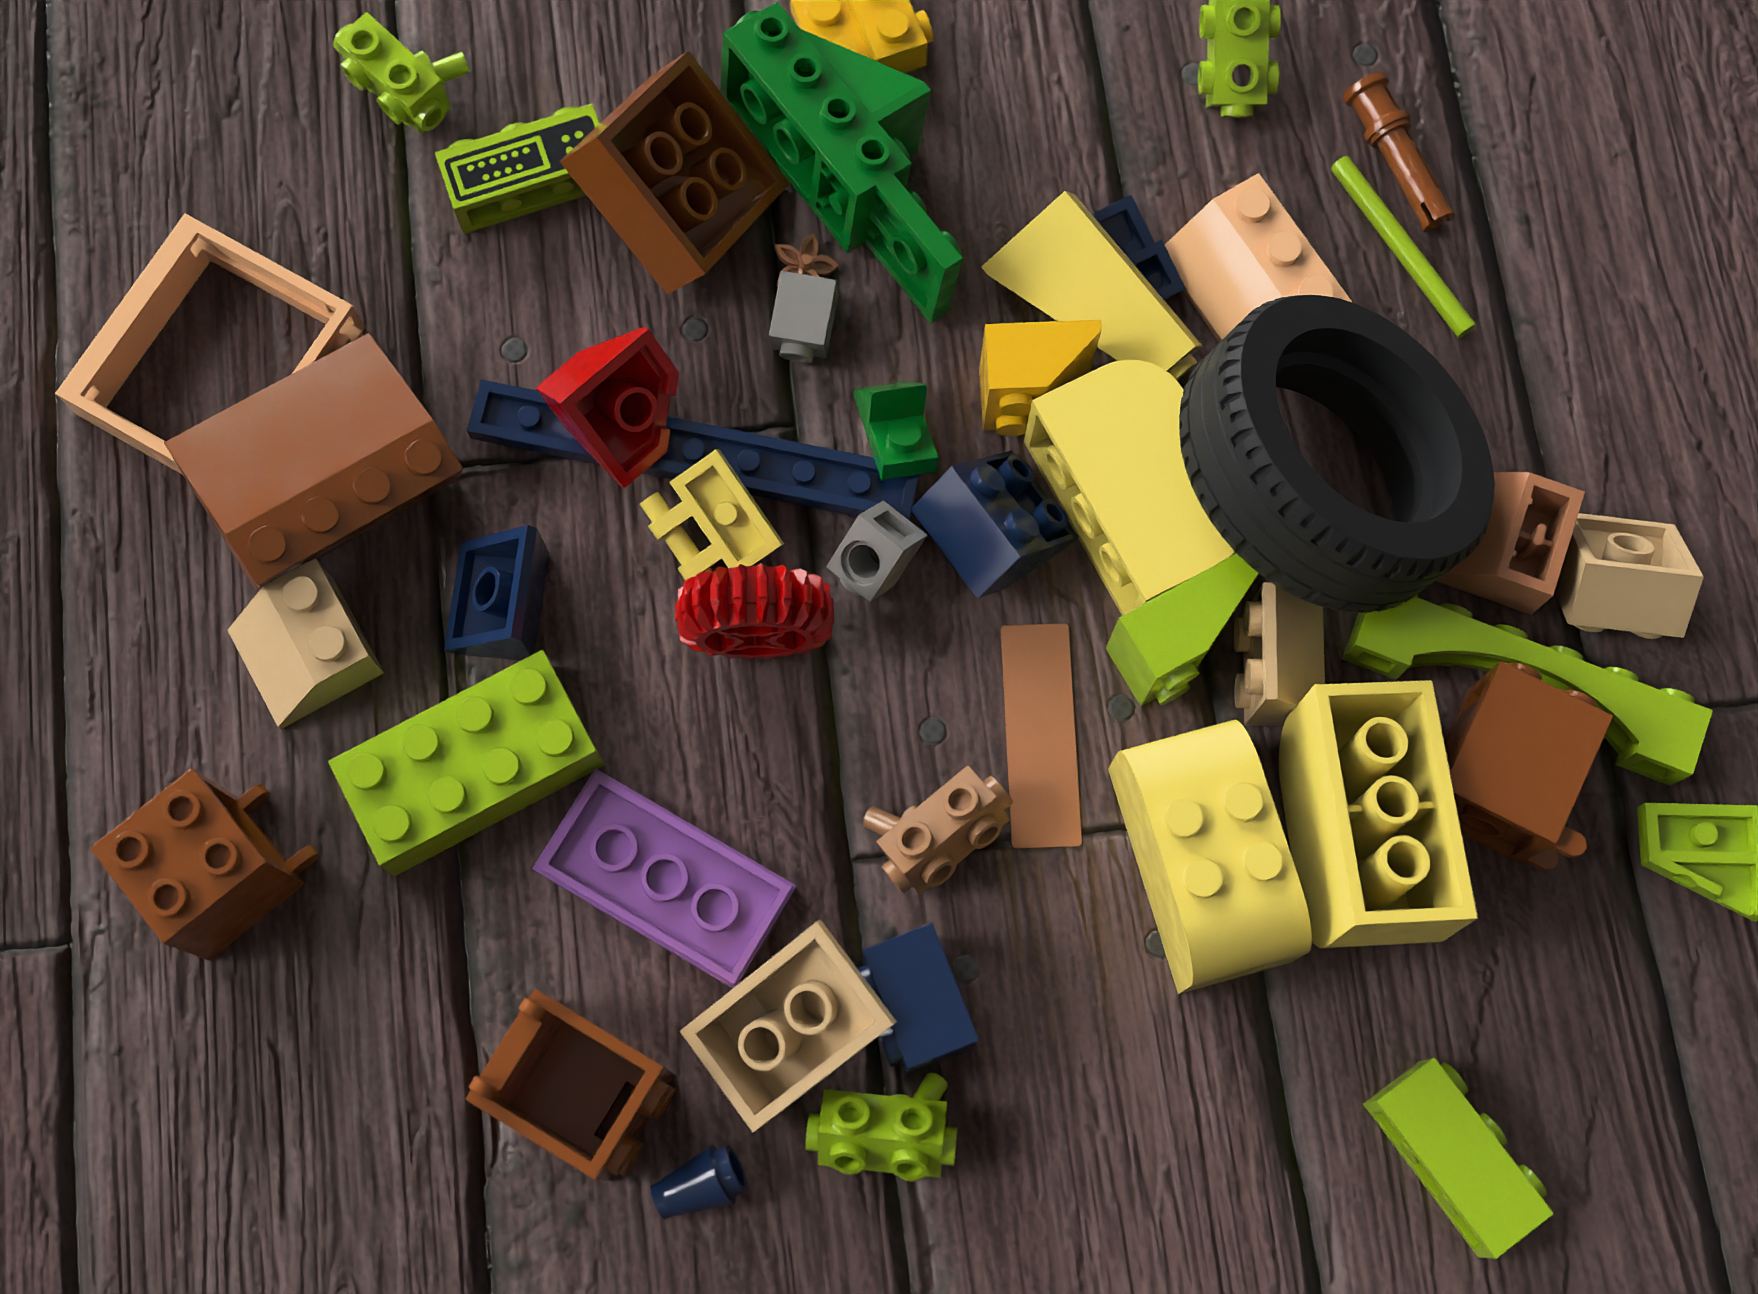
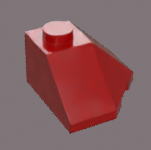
(616, 402)

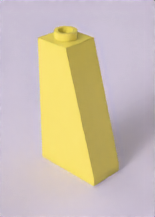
(1079, 273)

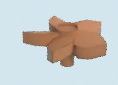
(806, 259)

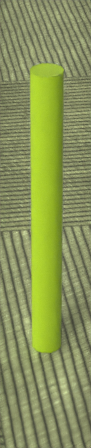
(1403, 247)

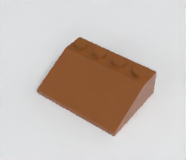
(314, 460)

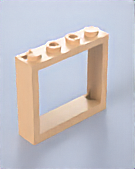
(155, 299)

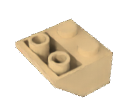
(1280, 655)

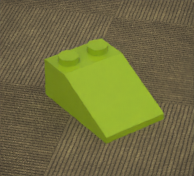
(1169, 636)

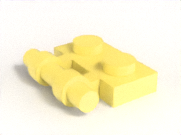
(723, 511)

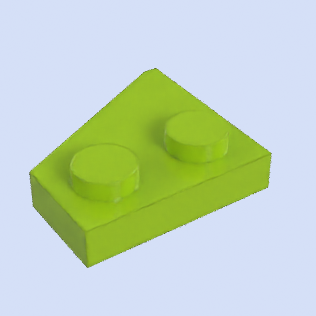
(1704, 850)

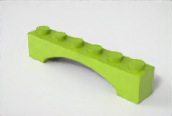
(1650, 728)

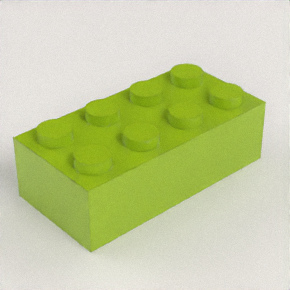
(465, 764)

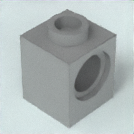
(803, 316)
(893, 540)

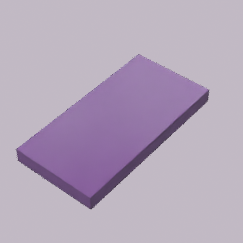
(665, 879)

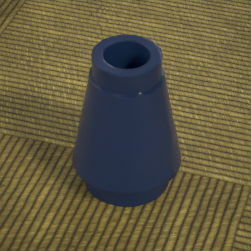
(701, 1183)

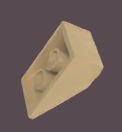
(787, 1026)

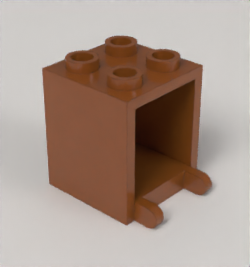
(1521, 762)
(200, 864)
(561, 1079)

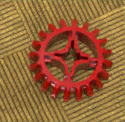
(754, 612)

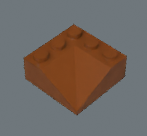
(676, 173)

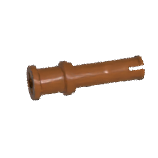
(1388, 131)

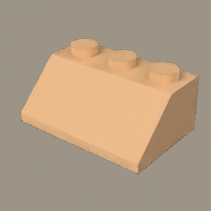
(1246, 254)

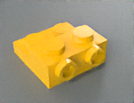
(874, 28)

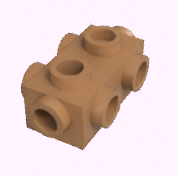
(940, 831)

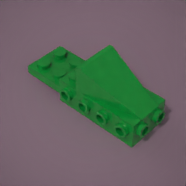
(844, 143)

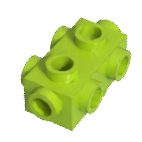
(1238, 36)
(405, 83)
(884, 1132)

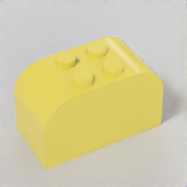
(1121, 478)
(1374, 816)
(1212, 855)

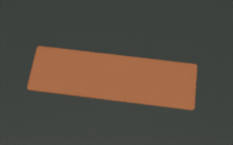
(1040, 736)

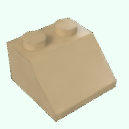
(1628, 577)
(302, 644)

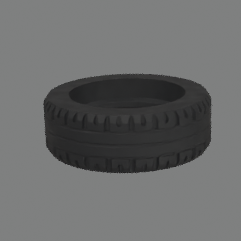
(1274, 502)

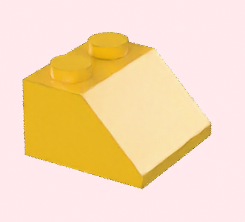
(1027, 362)

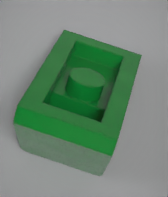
(897, 428)

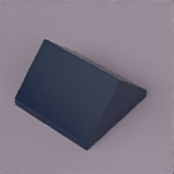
(498, 595)

